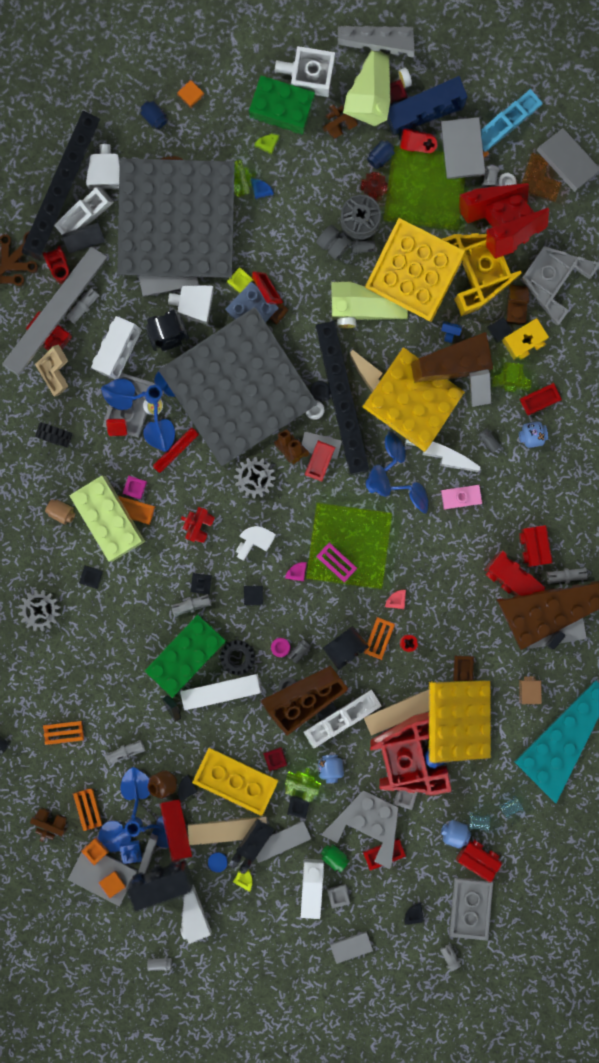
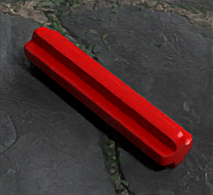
(175, 450)

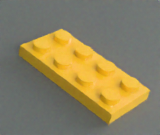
(235, 781)

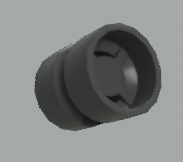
(333, 242)

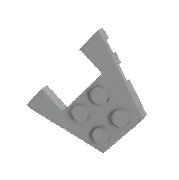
(549, 273)
(372, 818)

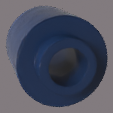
(153, 115)
(381, 154)

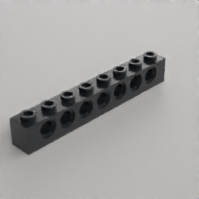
(60, 185)
(342, 398)

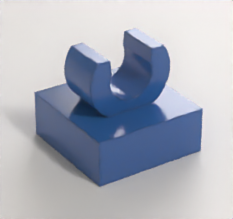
(451, 329)
(131, 852)

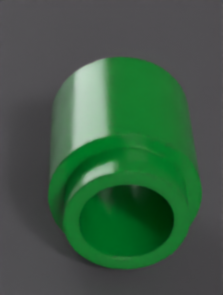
(334, 857)

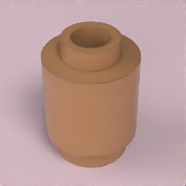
(60, 511)

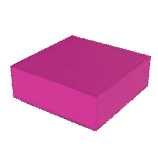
(134, 487)

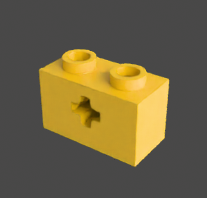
(533, 331)

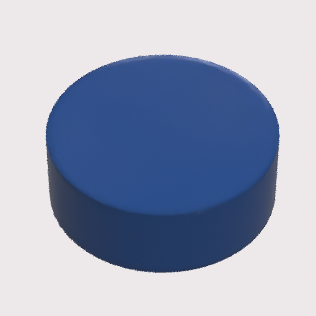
(217, 862)

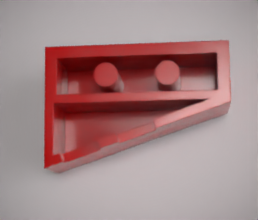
(511, 576)

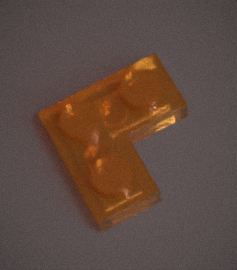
(538, 183)

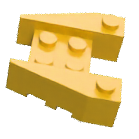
(484, 272)

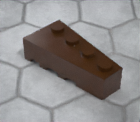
(454, 360)
(304, 699)

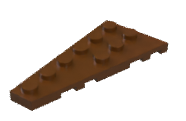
(548, 611)

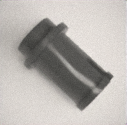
(362, 246)
(489, 440)
(299, 651)

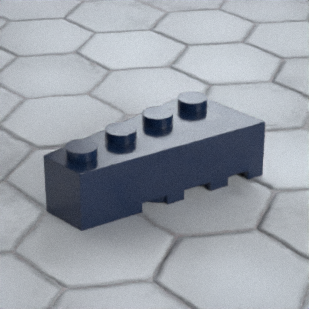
(427, 105)

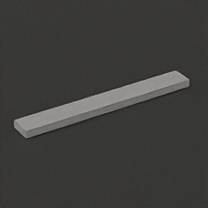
(54, 311)

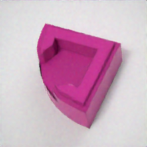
(297, 572)

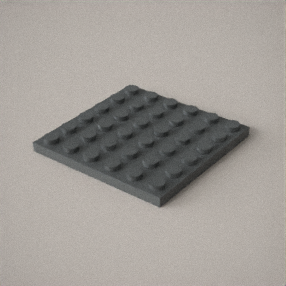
(176, 218)
(238, 386)

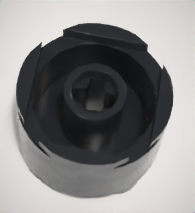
(166, 331)
(345, 647)

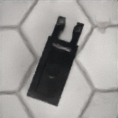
(251, 845)

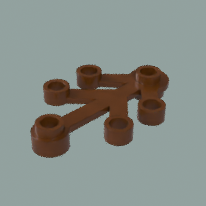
(8, 262)

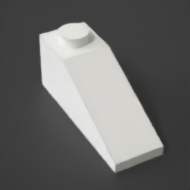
(312, 888)
(194, 921)

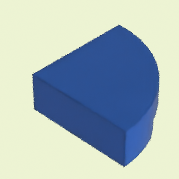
(261, 188)

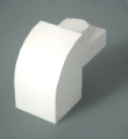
(254, 536)

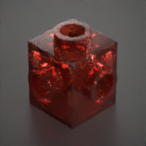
(374, 192)

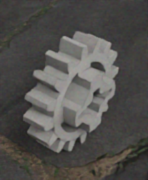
(246, 480)
(28, 603)

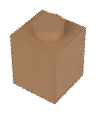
(530, 690)

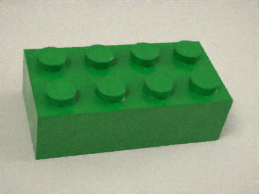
(185, 655)

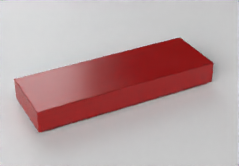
(175, 830)

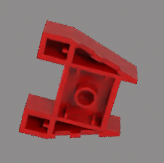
(507, 213)
(406, 761)

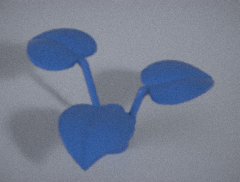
(120, 395)
(379, 482)
(133, 786)

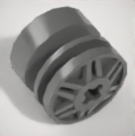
(356, 227)

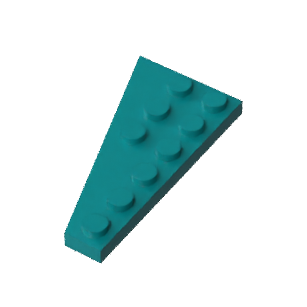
(557, 749)

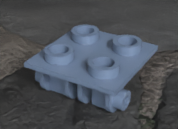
(248, 299)

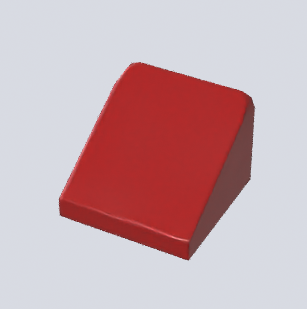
(116, 427)

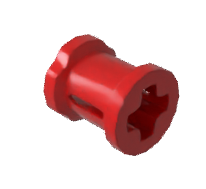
(403, 644)

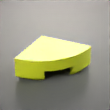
(244, 880)

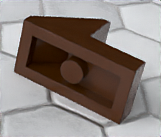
(517, 304)

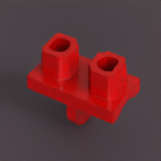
(194, 532)

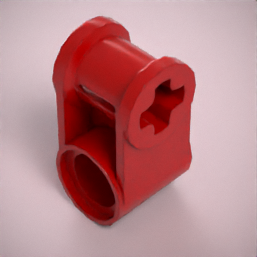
(414, 141)
(57, 262)

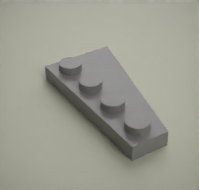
(376, 38)

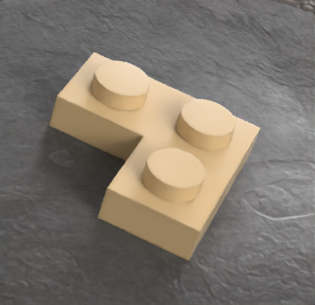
(49, 369)

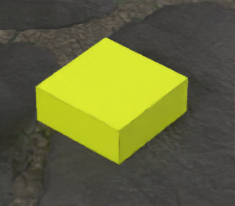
(239, 280)

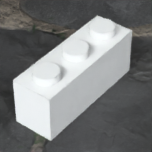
(116, 348)

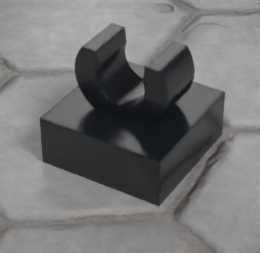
(201, 583)

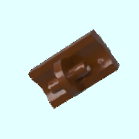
(333, 127)
(290, 447)
(41, 821)

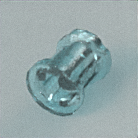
(511, 807)
(479, 822)

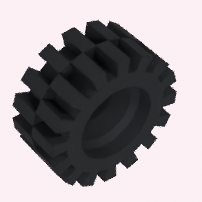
(53, 435)
(237, 669)

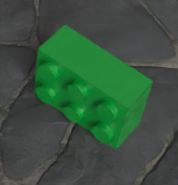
(281, 104)

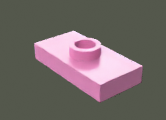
(461, 497)

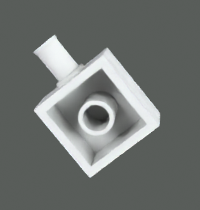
(310, 70)

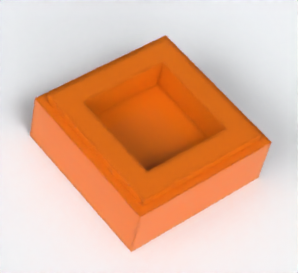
(190, 94)
(95, 851)
(112, 884)

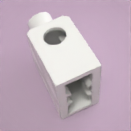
(103, 169)
(193, 302)

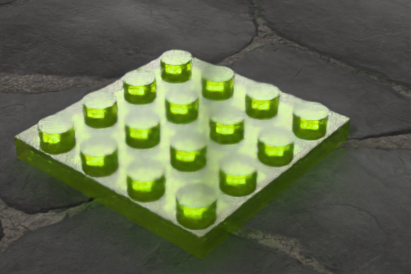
(421, 190)
(356, 534)

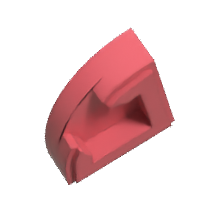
(396, 600)

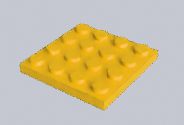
(415, 269)
(409, 407)
(459, 721)

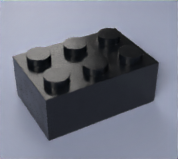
(160, 885)

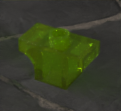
(511, 378)

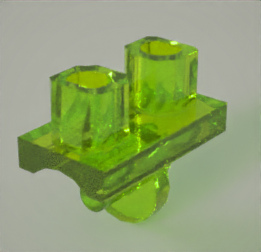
(242, 179)
(303, 782)

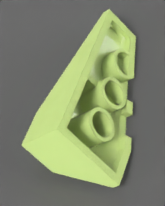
(370, 94)
(362, 304)

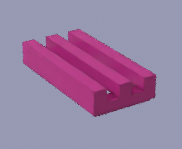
(324, 551)

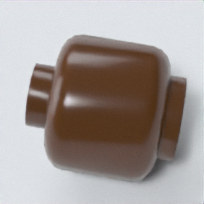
(162, 784)

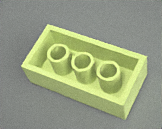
(107, 518)

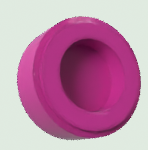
(280, 647)

